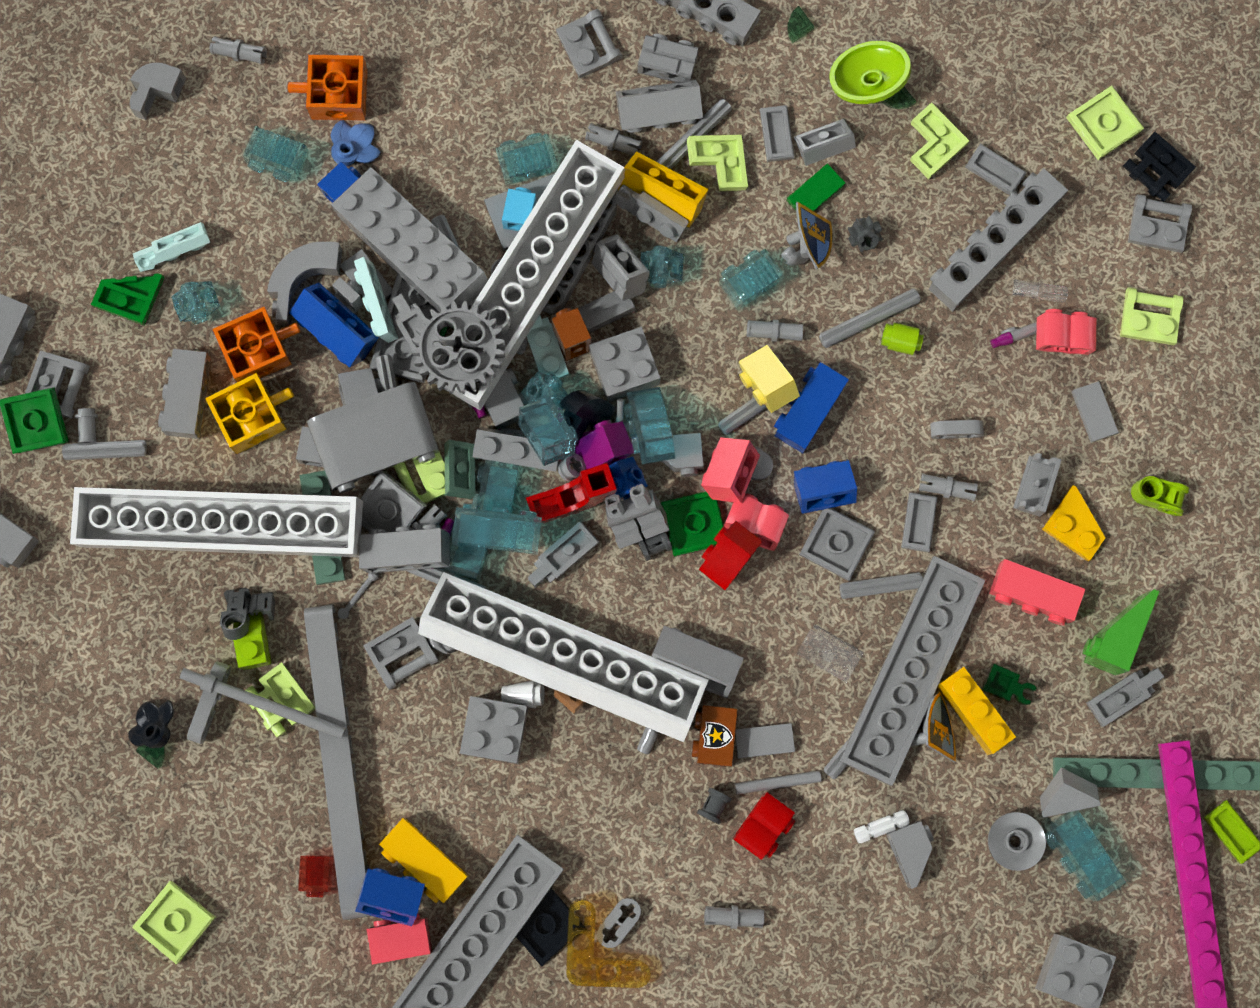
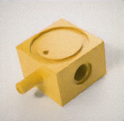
(248, 412)

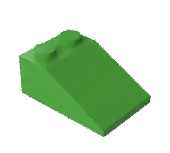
(1118, 641)

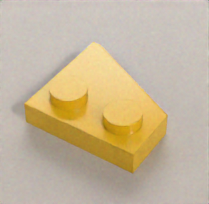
(1075, 525)

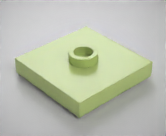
(1105, 123)
(174, 922)

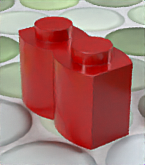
(764, 826)

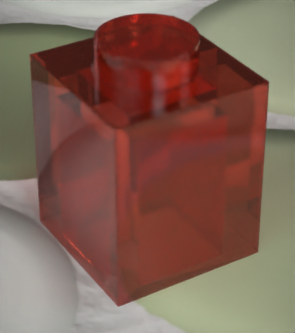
(315, 875)

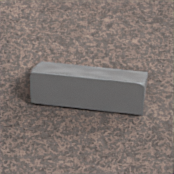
(825, 141)
(605, 311)

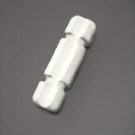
(881, 826)

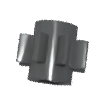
(865, 233)

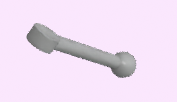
(343, 613)

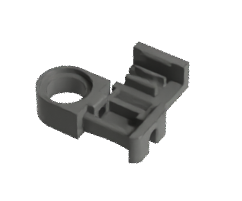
(239, 607)

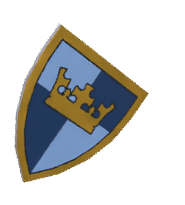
(813, 235)
(937, 729)

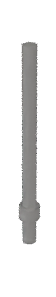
(210, 683)

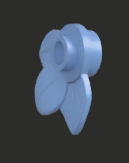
(356, 140)

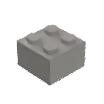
(624, 364)
(494, 730)
(1075, 972)

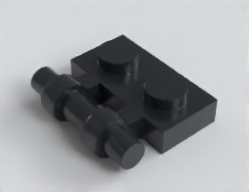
(1165, 161)

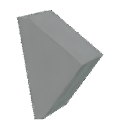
(1068, 794)

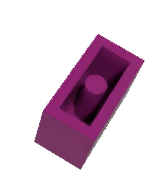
(605, 444)

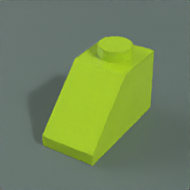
(253, 648)

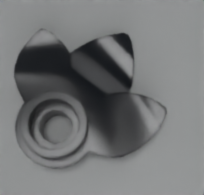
(152, 725)

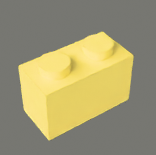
(768, 378)

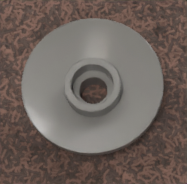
(1031, 838)

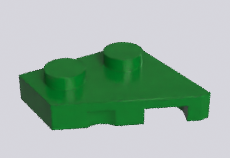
(128, 297)

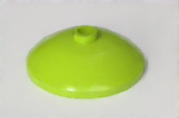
(870, 72)

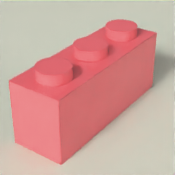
(1036, 592)

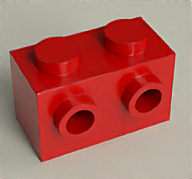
(730, 554)

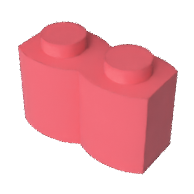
(1066, 332)
(760, 519)

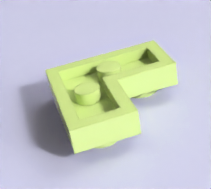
(942, 137)
(725, 153)

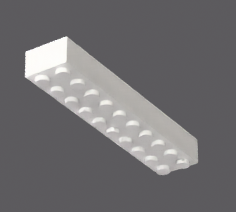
(541, 255)
(216, 522)
(562, 656)

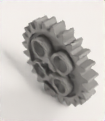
(453, 372)

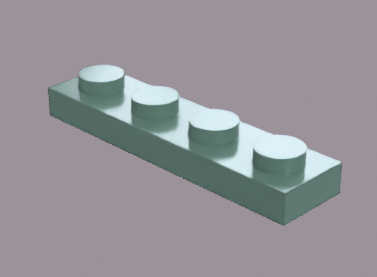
(326, 568)

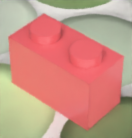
(730, 470)
(398, 941)

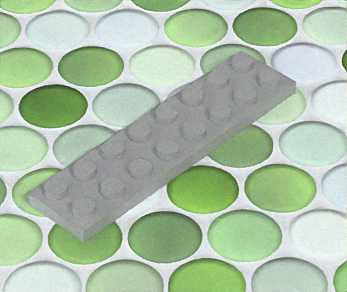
(912, 671)
(483, 929)

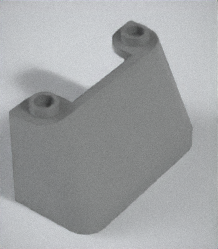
(372, 435)

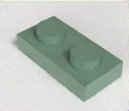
(459, 469)

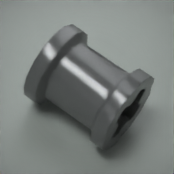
(654, 545)
(714, 806)

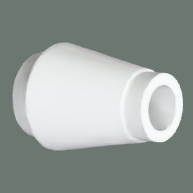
(525, 693)

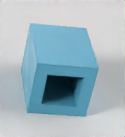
(517, 208)

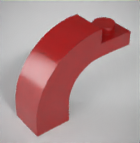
(576, 496)

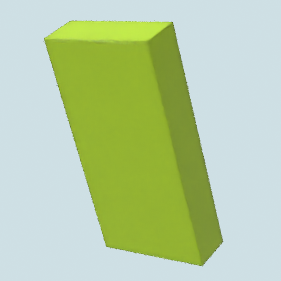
(1233, 831)

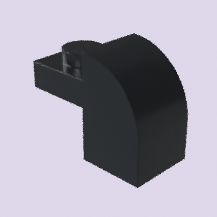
(585, 409)

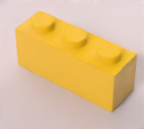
(665, 186)
(976, 711)
(423, 861)

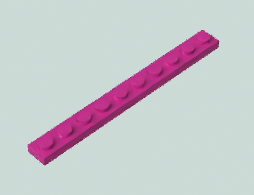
(1192, 874)

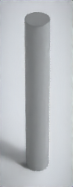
(778, 782)

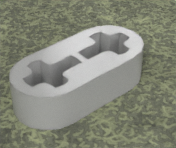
(957, 429)
(613, 918)

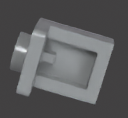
(348, 294)

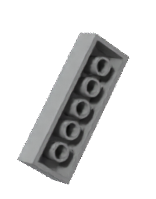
(409, 242)

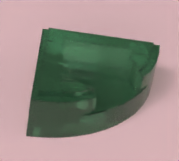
(798, 25)
(900, 100)
(154, 756)

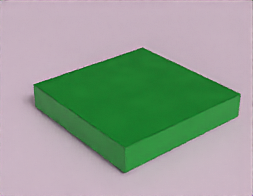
(33, 420)
(692, 523)

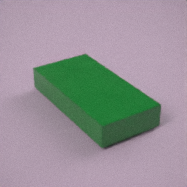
(817, 189)

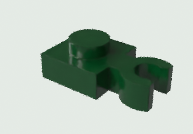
(1003, 684)

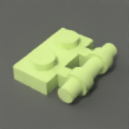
(285, 690)

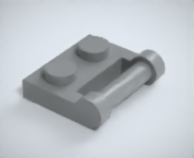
(580, 47)
(1159, 232)
(49, 373)
(395, 645)

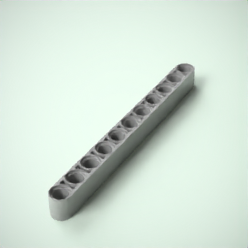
(336, 757)

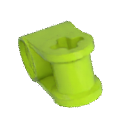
(1165, 495)

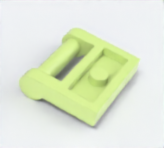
(1150, 325)
(432, 476)

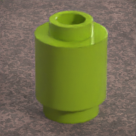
(902, 338)

